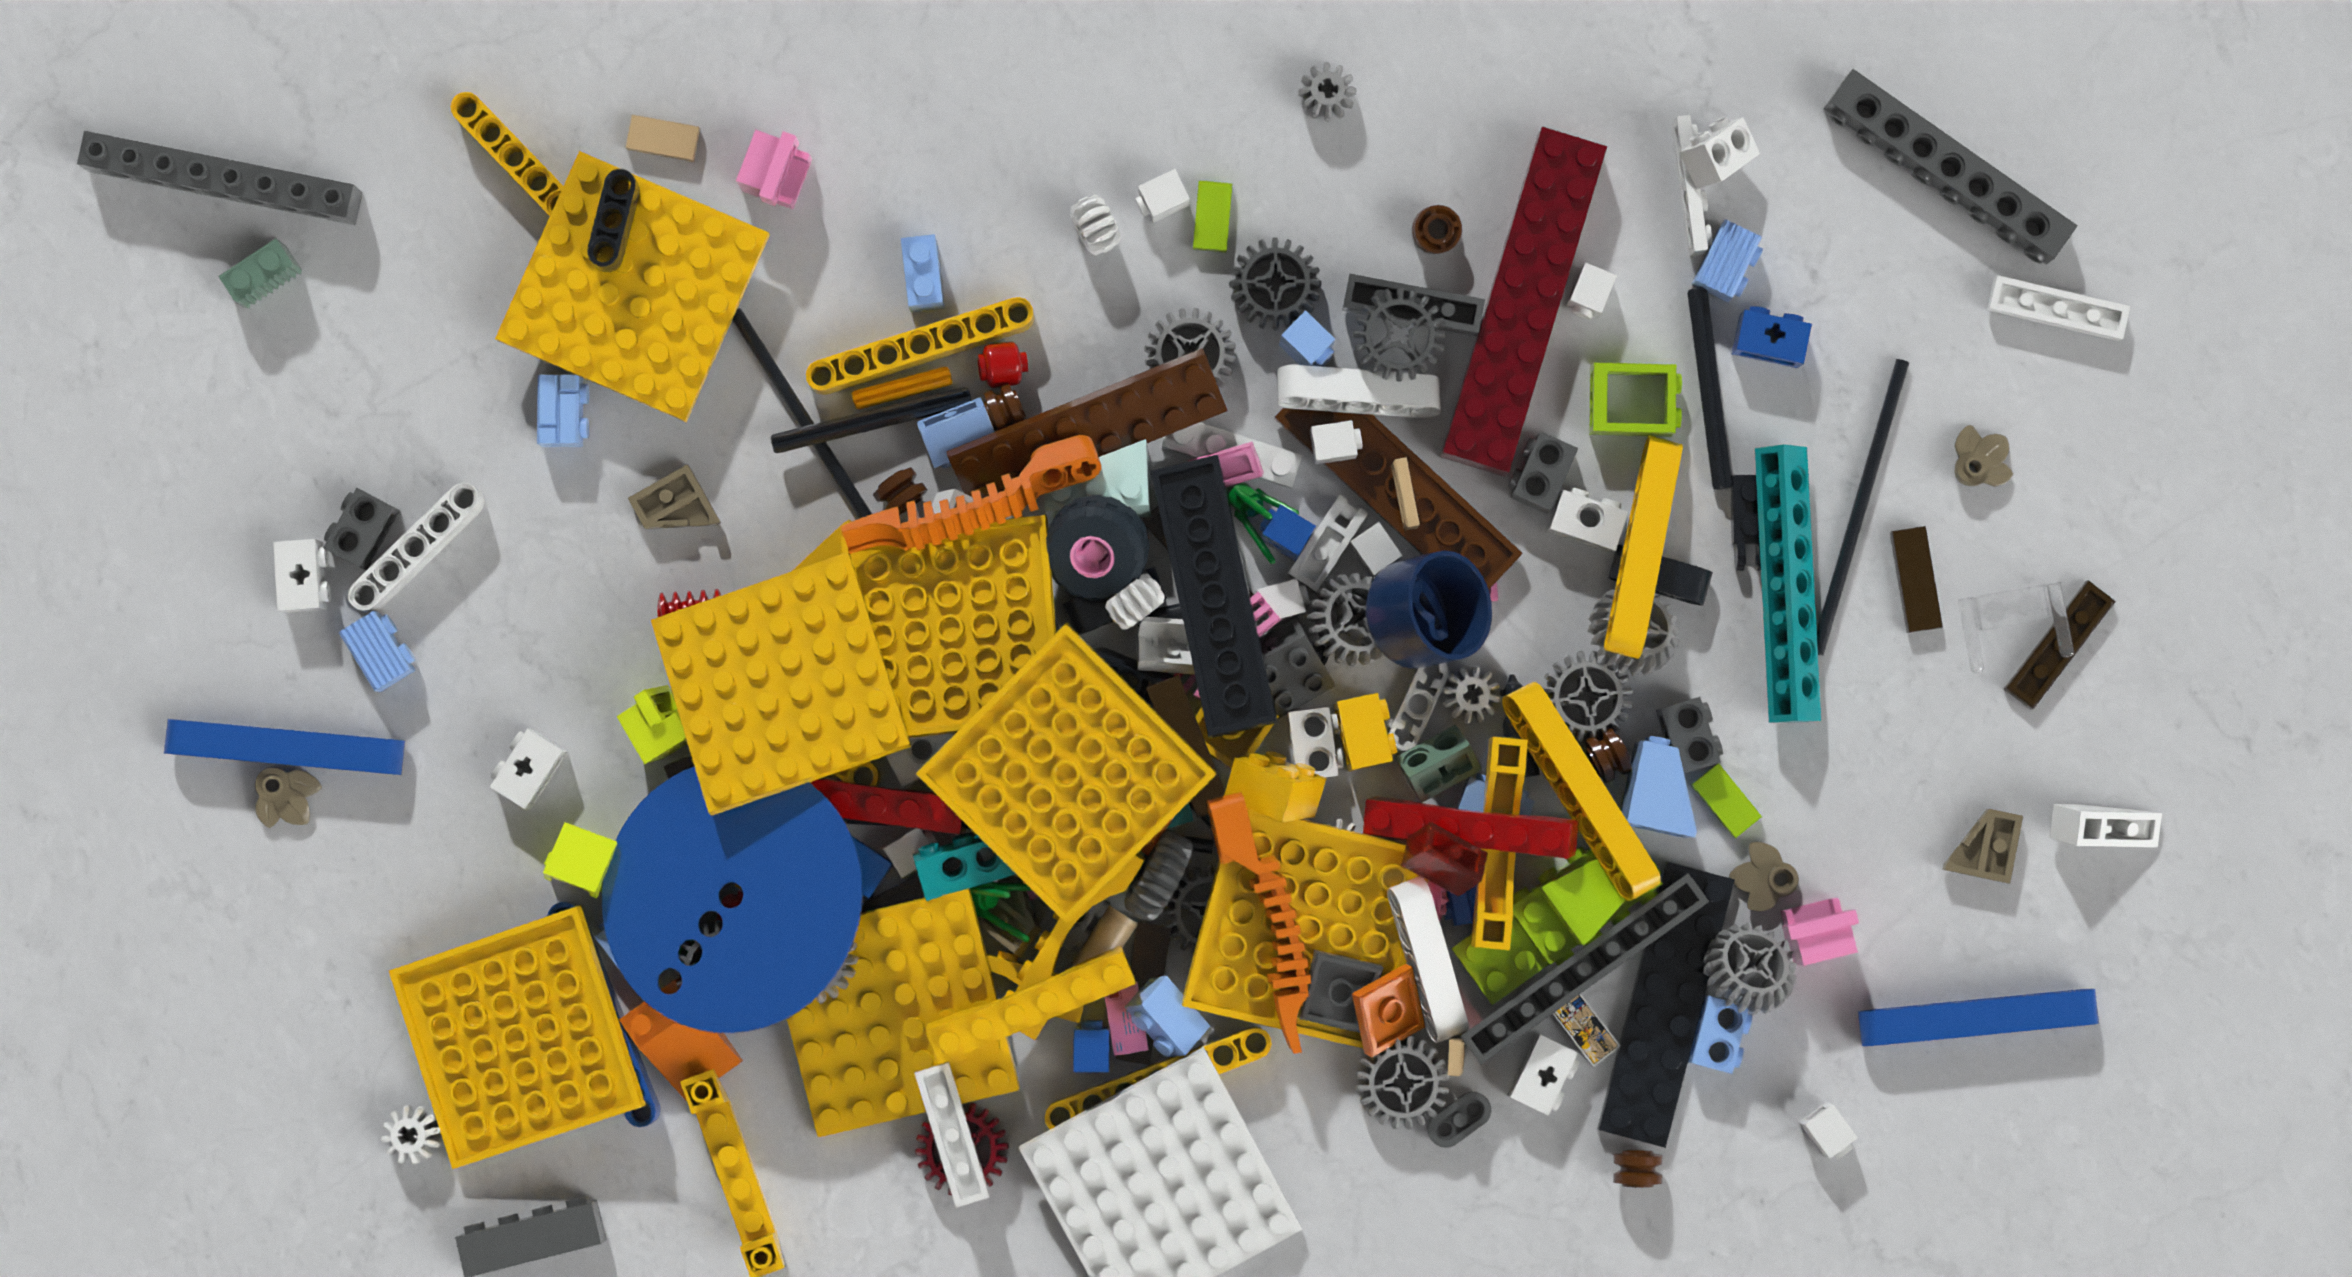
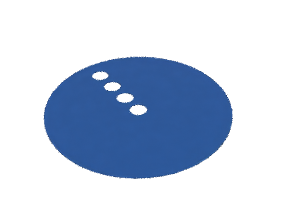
(773, 947)

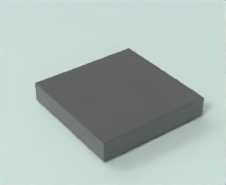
(1332, 987)

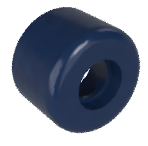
(1429, 610)

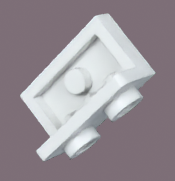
(1163, 646)

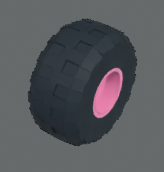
(1096, 547)

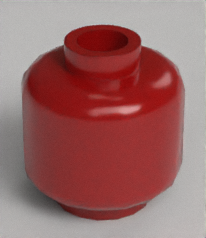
(1002, 364)

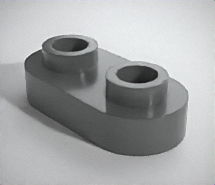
(1460, 1121)

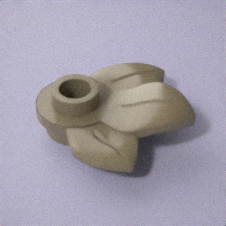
(1985, 455)
(288, 800)
(1759, 877)

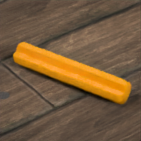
(902, 387)

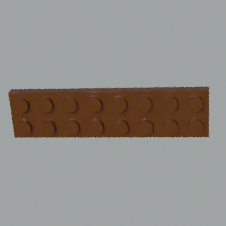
(1113, 417)
(1443, 514)

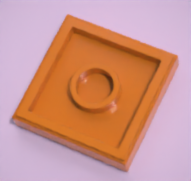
(1388, 1010)

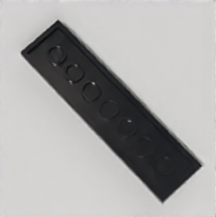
(1214, 596)
(1663, 1017)

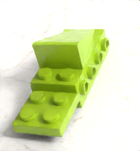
(1548, 923)

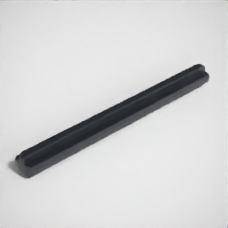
(1709, 388)
(868, 420)

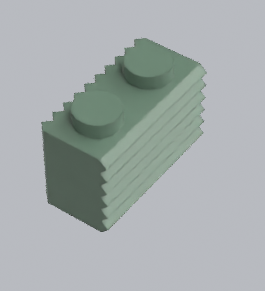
(260, 273)

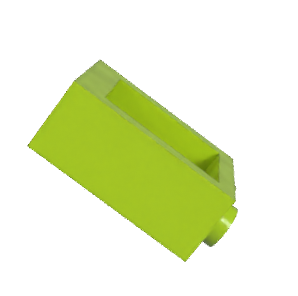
(1598, 400)

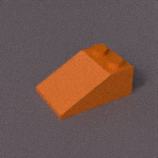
(676, 1048)

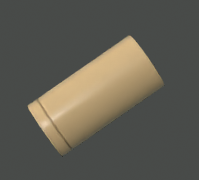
(1110, 932)

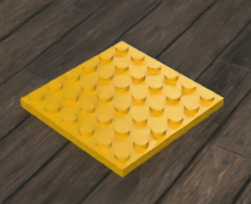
(656, 317)
(958, 617)
(780, 683)
(1066, 773)
(1339, 902)
(517, 1037)
(871, 1039)

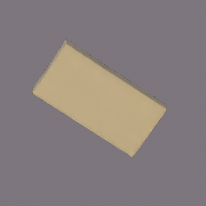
(662, 138)
(1405, 494)
(1456, 1056)

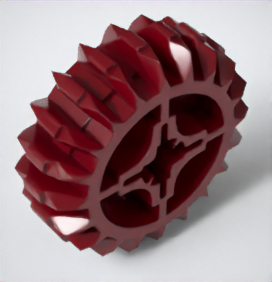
(985, 1129)

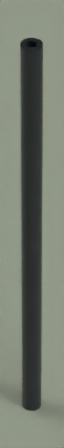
(799, 412)
(1860, 504)

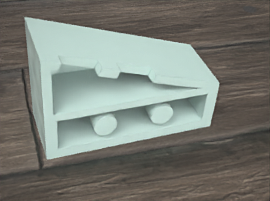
(1122, 476)

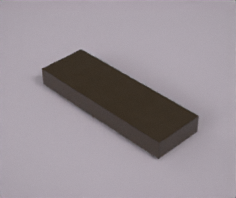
(1916, 579)

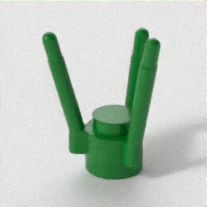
(1250, 503)
(987, 896)

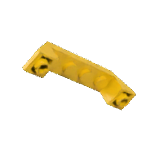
(736, 1173)

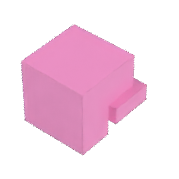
(774, 169)
(1819, 931)

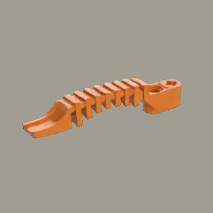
(1049, 470)
(1236, 843)

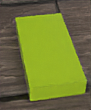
(1212, 216)
(1726, 800)

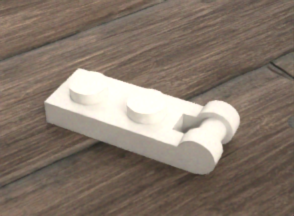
(1327, 544)

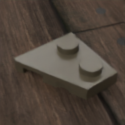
(674, 502)
(1988, 847)
(1018, 913)

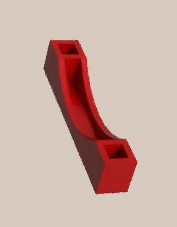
(891, 806)
(1483, 829)

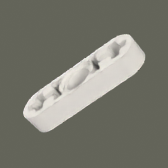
(1416, 731)

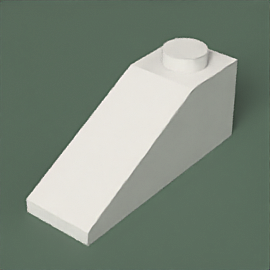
(2104, 826)

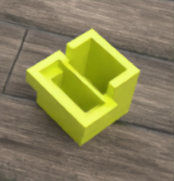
(654, 724)
(580, 859)

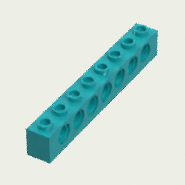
(1787, 584)
(972, 872)

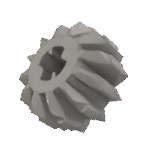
(1317, 99)

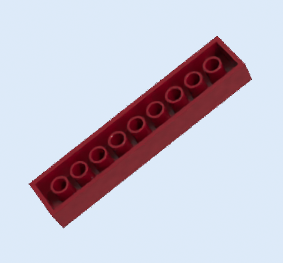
(1523, 301)

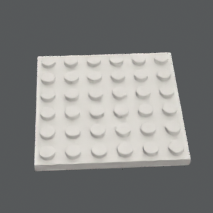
(1162, 1179)

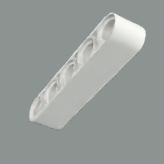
(1358, 391)
(400, 553)
(1428, 955)

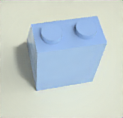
(1657, 790)

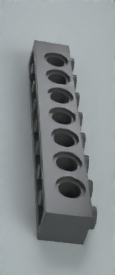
(1969, 167)
(219, 177)
(1584, 968)

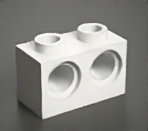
(1719, 152)
(1305, 745)

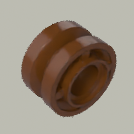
(1452, 225)
(1003, 408)
(900, 489)
(1608, 755)
(1637, 1168)

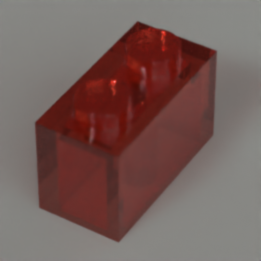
(1444, 859)

